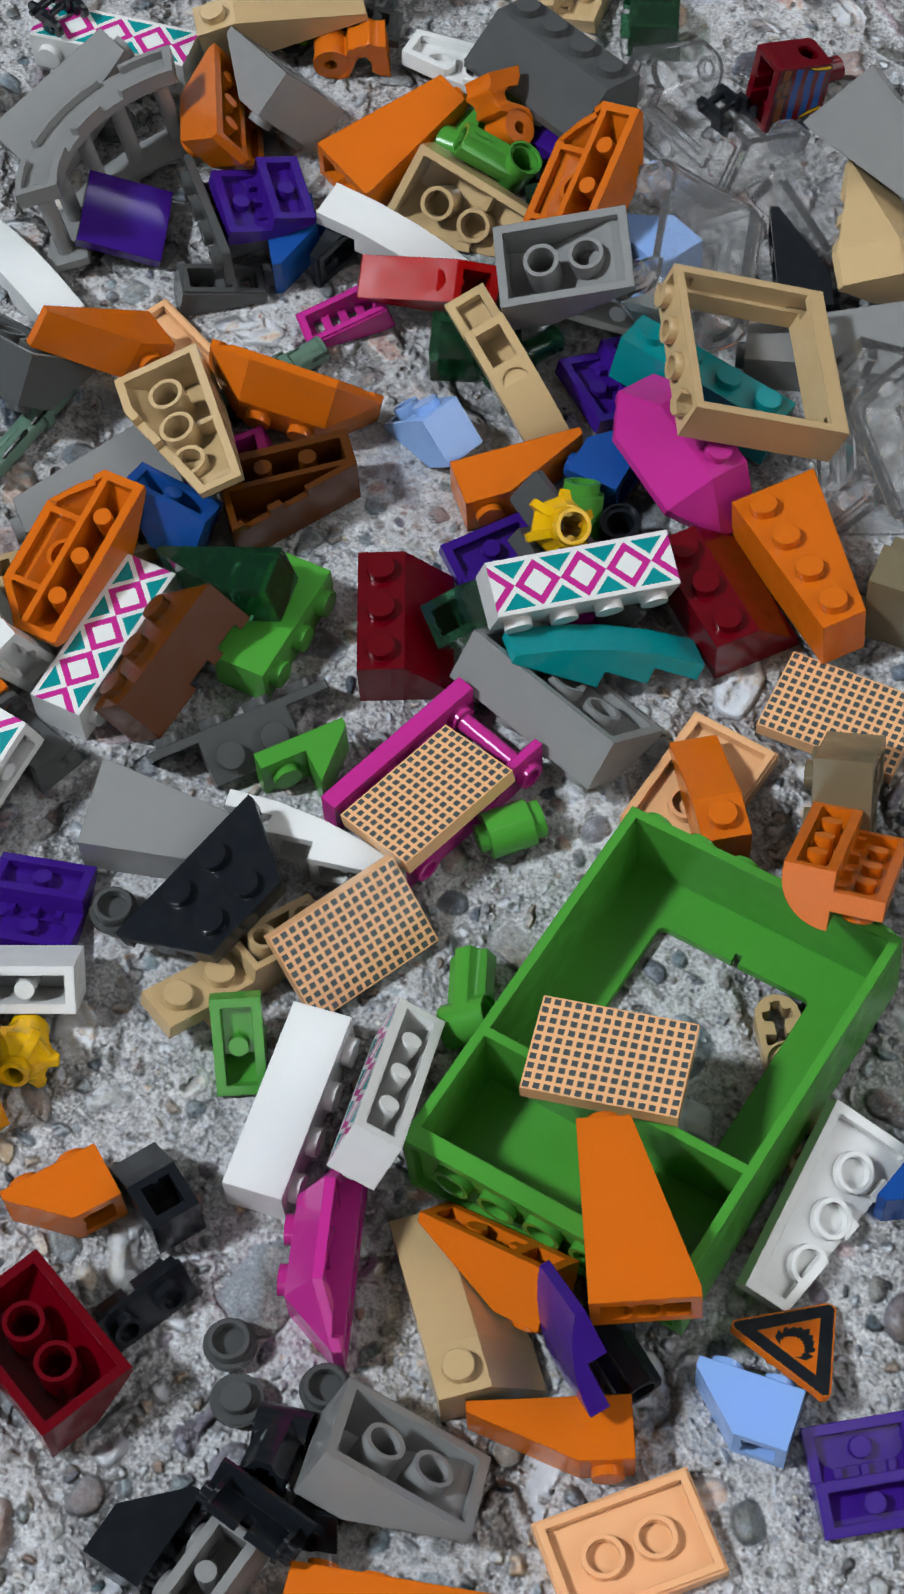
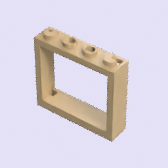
(763, 302)

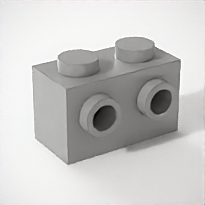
(214, 1563)

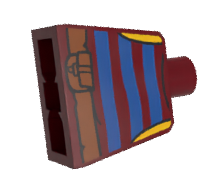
(790, 80)

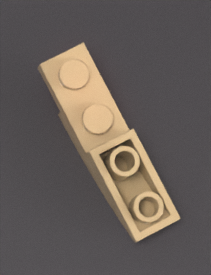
(505, 364)
(248, 966)

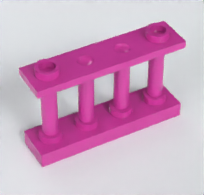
(455, 709)

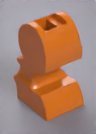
(339, 50)
(501, 117)

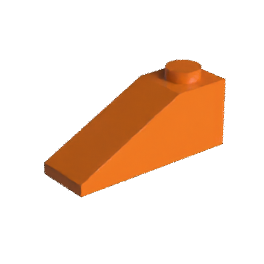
(100, 337)
(489, 479)
(711, 794)
(496, 1260)
(562, 1433)

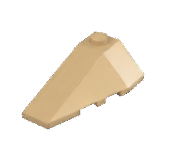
(274, 22)
(455, 200)
(871, 239)
(184, 418)

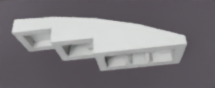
(378, 228)
(29, 277)
(304, 838)

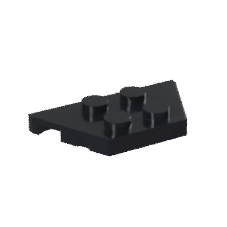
(213, 893)

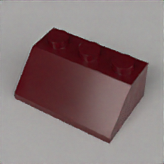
(725, 603)
(393, 639)
(54, 1355)

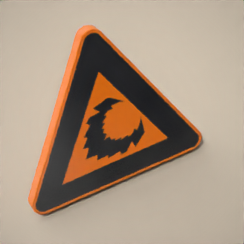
(795, 1343)

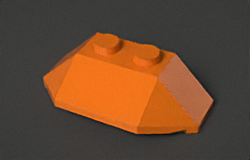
(215, 120)
(592, 164)
(289, 396)
(73, 554)

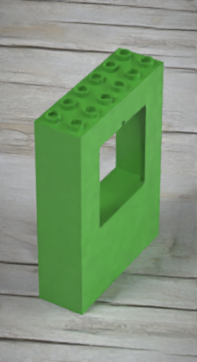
(520, 1154)

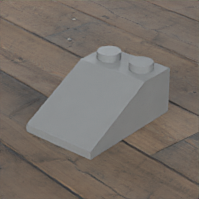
(280, 95)
(562, 265)
(391, 1467)

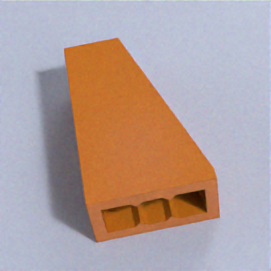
(379, 147)
(630, 1237)

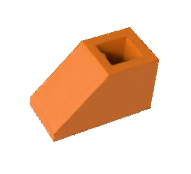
(68, 1196)

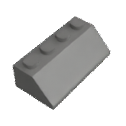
(580, 726)

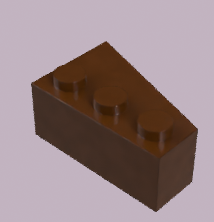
(290, 488)
(164, 658)

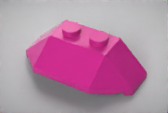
(683, 475)
(324, 1262)

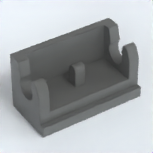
(53, 758)

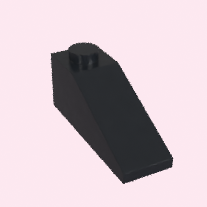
(795, 261)

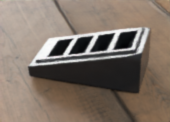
(330, 256)

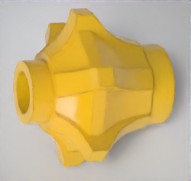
(559, 522)
(26, 1051)

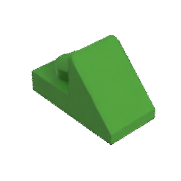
(313, 754)
(238, 1041)

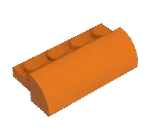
(840, 868)

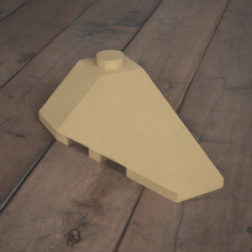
(463, 1342)

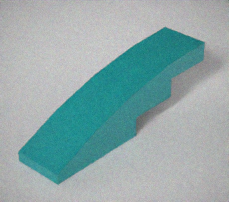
(590, 650)

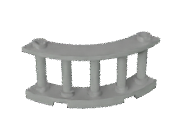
(68, 129)

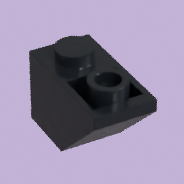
(159, 1196)
(144, 1538)

